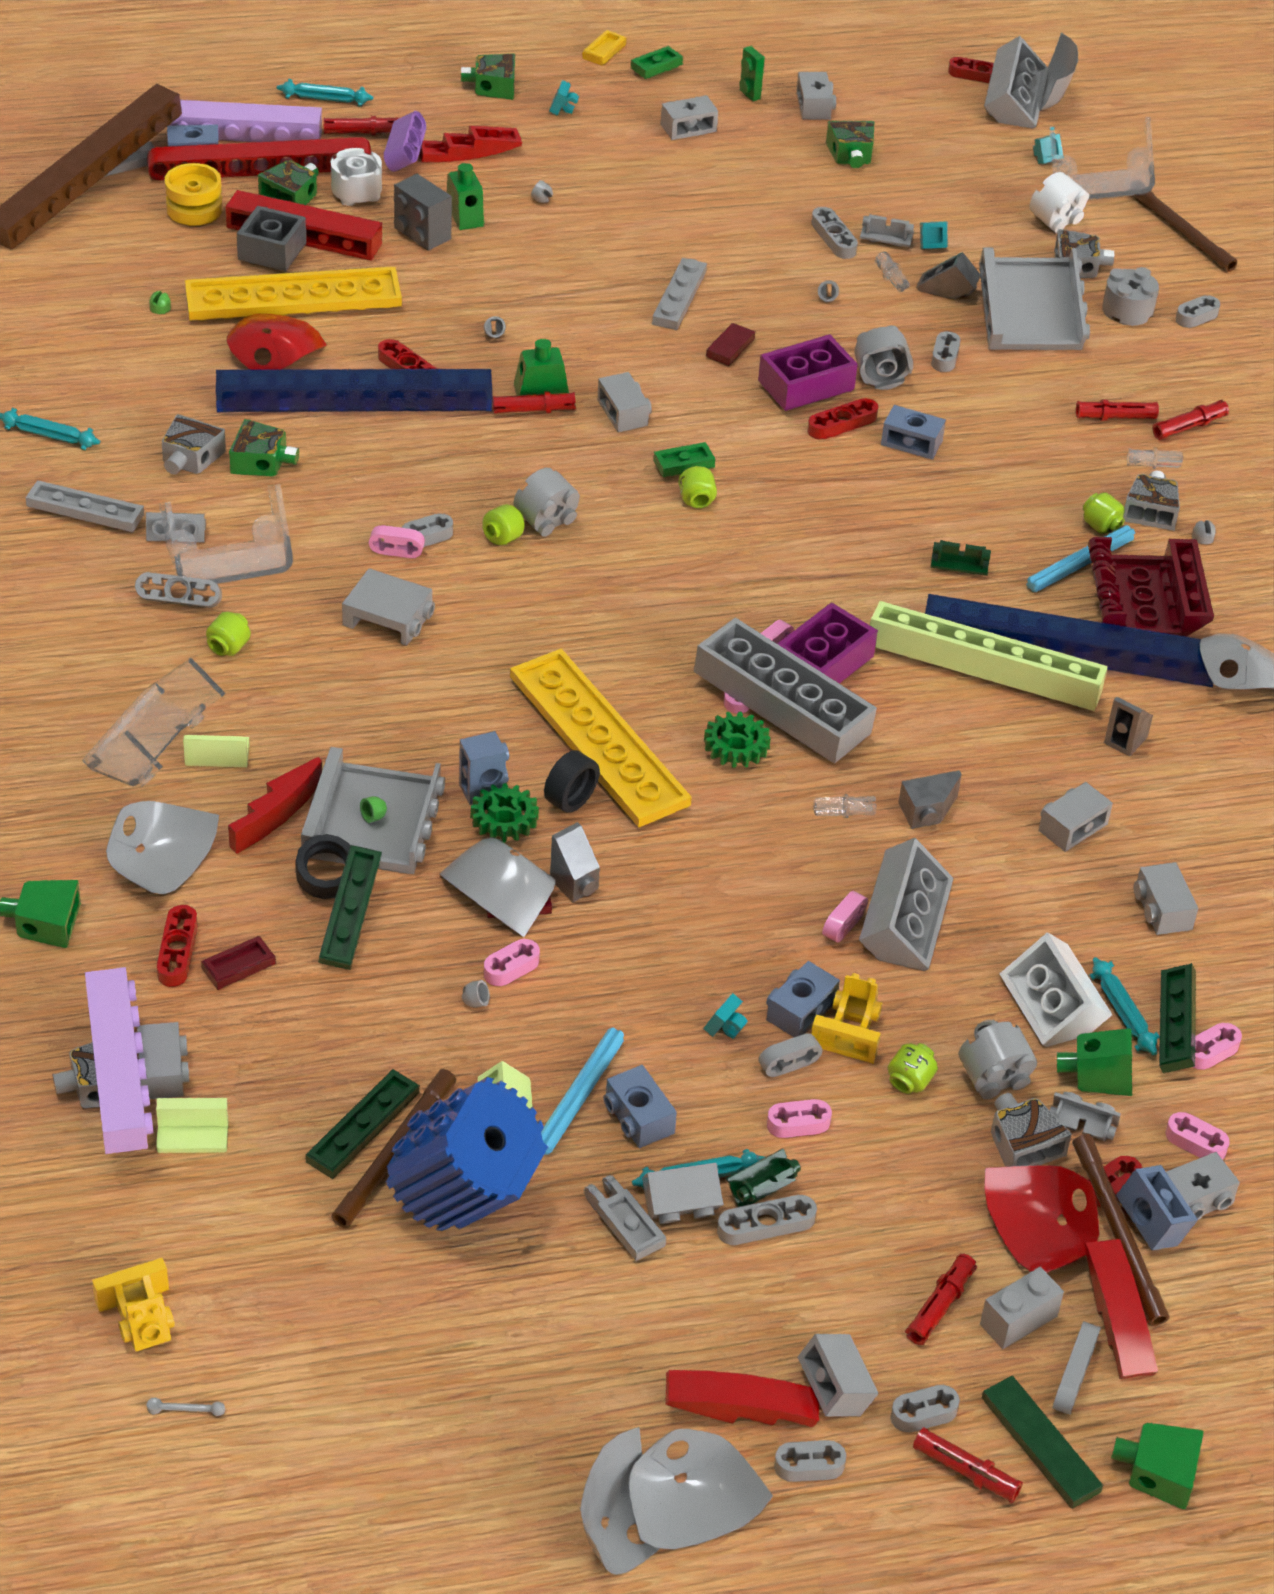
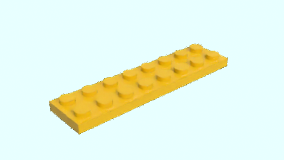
(293, 293)
(596, 729)

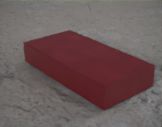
(730, 344)
(238, 962)

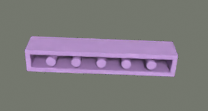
(253, 121)
(116, 1060)

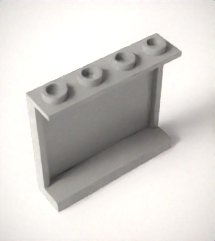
(1033, 302)
(399, 834)

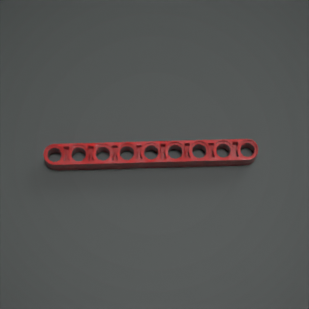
(248, 155)

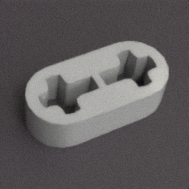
(1197, 311)
(948, 352)
(433, 528)
(790, 1055)
(925, 1408)
(810, 1461)

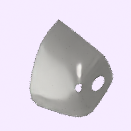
(1060, 71)
(1254, 665)
(173, 840)
(501, 882)
(608, 1495)
(713, 1501)

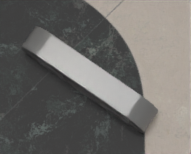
(834, 240)
(201, 585)
(759, 1231)
(1076, 1368)

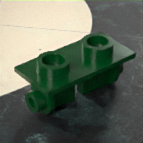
(948, 557)
(763, 1178)

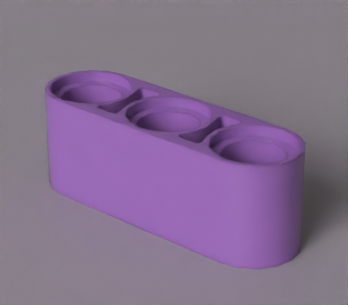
(405, 141)

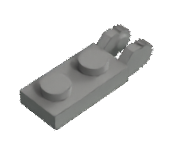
(626, 1218)

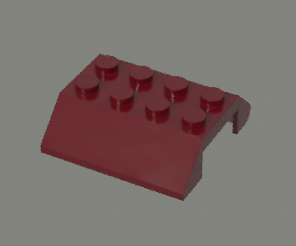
(1152, 591)

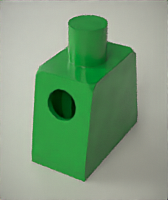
(466, 188)
(540, 370)
(44, 911)
(1101, 1062)
(1162, 1461)

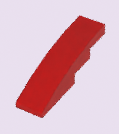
(478, 143)
(283, 799)
(1121, 1308)
(737, 1395)

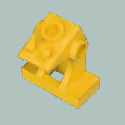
(856, 1003)
(142, 1312)

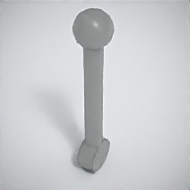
(155, 1406)

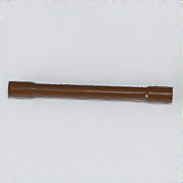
(1216, 253)
(1092, 1163)
(357, 1197)

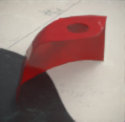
(287, 341)
(1026, 1210)

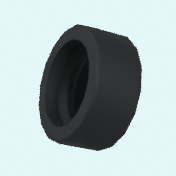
(571, 781)
(315, 845)

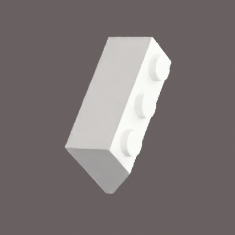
(1055, 992)

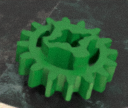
(737, 739)
(504, 812)

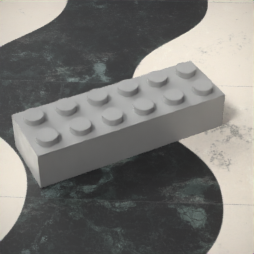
(785, 690)

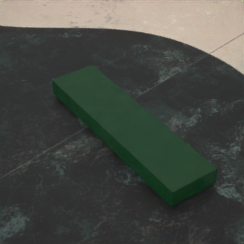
(350, 907)
(1177, 1018)
(362, 1124)
(1042, 1442)

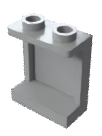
(389, 603)

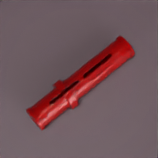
(358, 125)
(540, 402)
(1124, 410)
(1199, 416)
(949, 1287)
(1005, 1487)

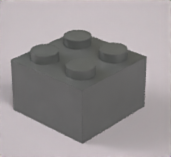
(422, 211)
(271, 238)

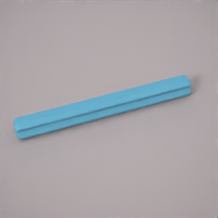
(1075, 561)
(581, 1088)

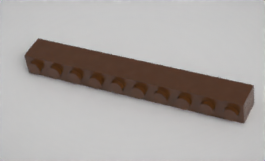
(87, 164)

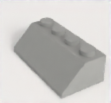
(1016, 85)
(906, 906)

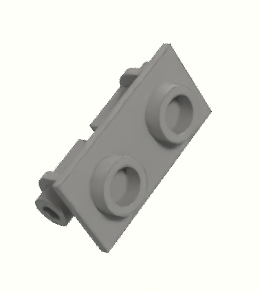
(898, 233)
(191, 522)
(1097, 1117)

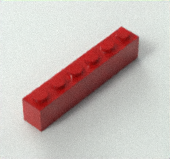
(324, 228)

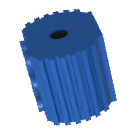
(466, 1155)

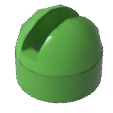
(160, 303)
(373, 809)

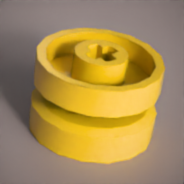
(193, 194)

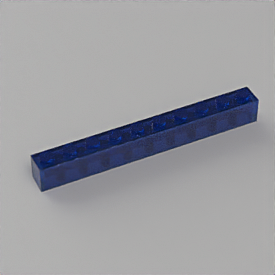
(353, 390)
(1107, 644)

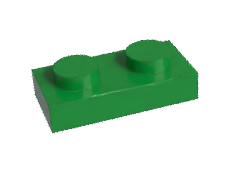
(656, 62)
(751, 73)
(678, 459)

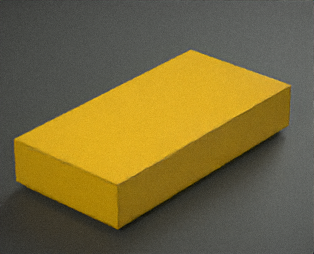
(604, 47)

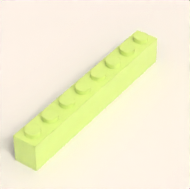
(988, 656)

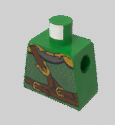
(492, 75)
(850, 142)
(289, 182)
(260, 450)

